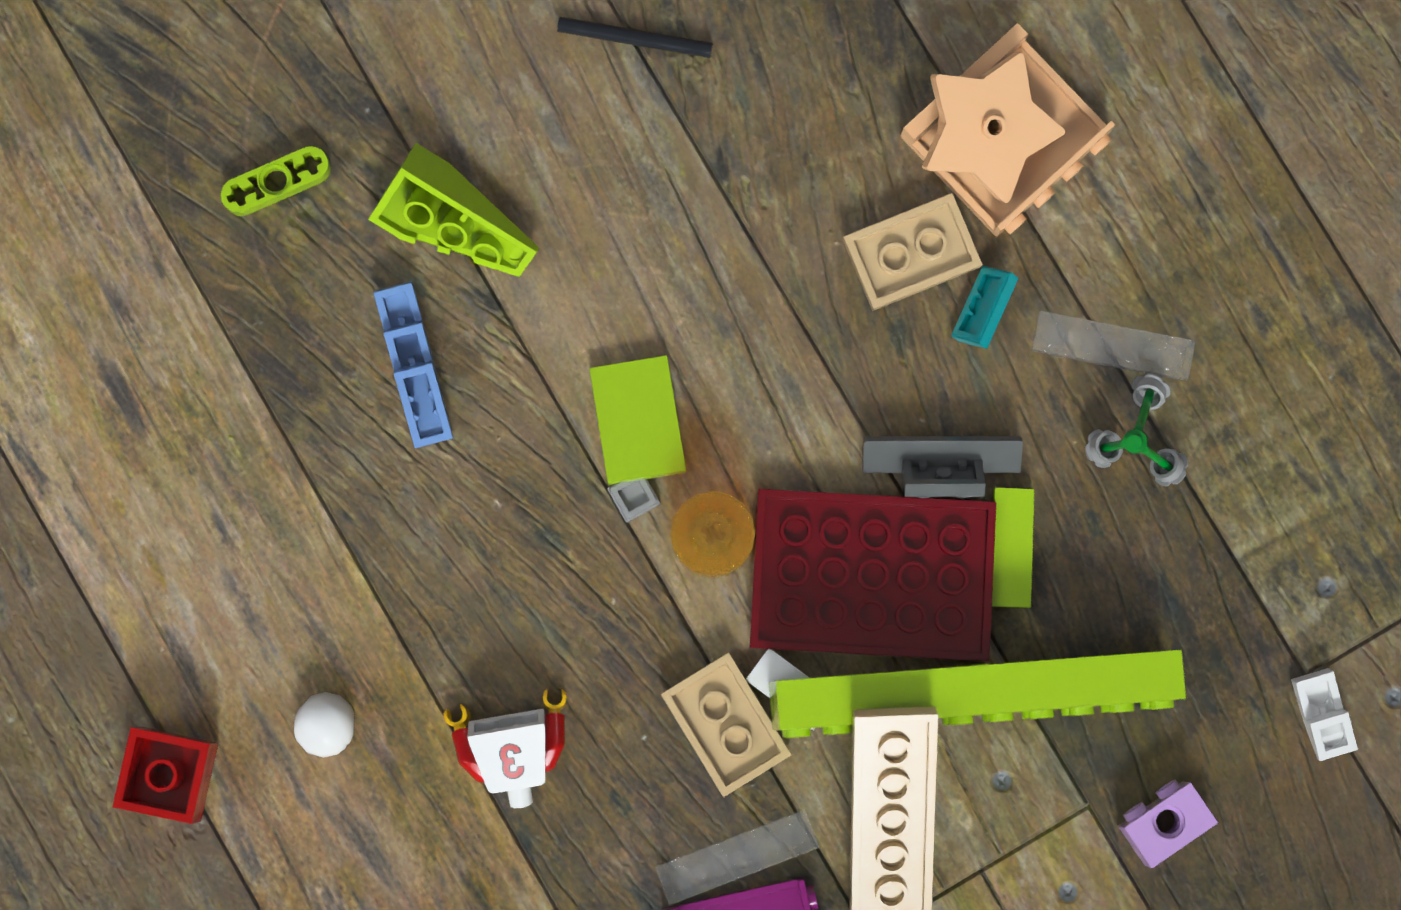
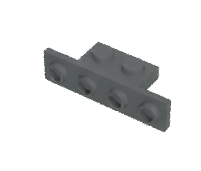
(942, 463)

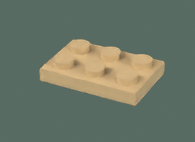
(912, 251)
(726, 724)

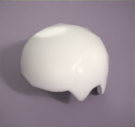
(324, 724)

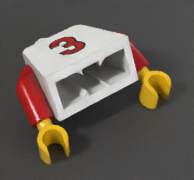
(511, 749)

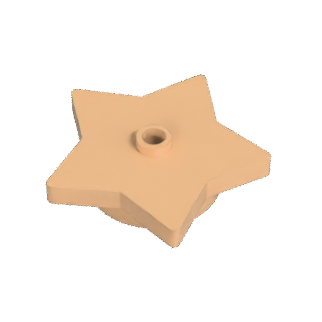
(963, 121)

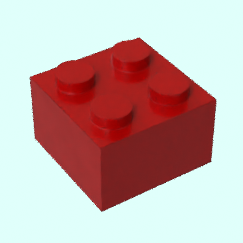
(165, 775)

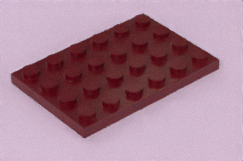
(873, 575)

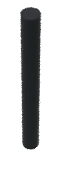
(635, 37)

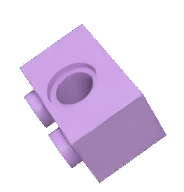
(1190, 821)

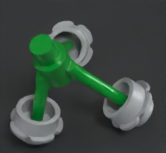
(1107, 447)

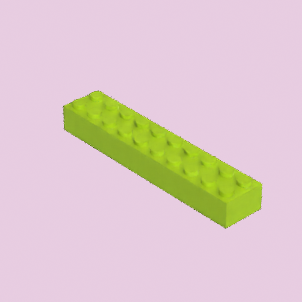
(984, 690)

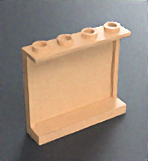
(1040, 170)

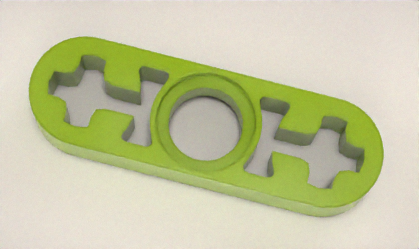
(252, 200)

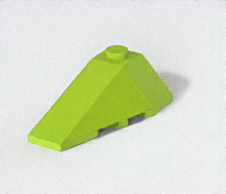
(442, 208)

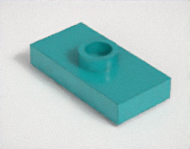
(984, 307)

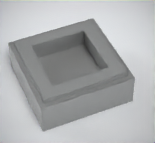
(633, 498)

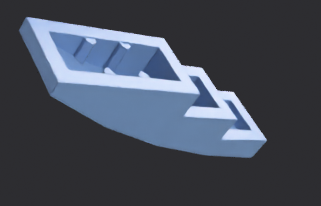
(413, 364)

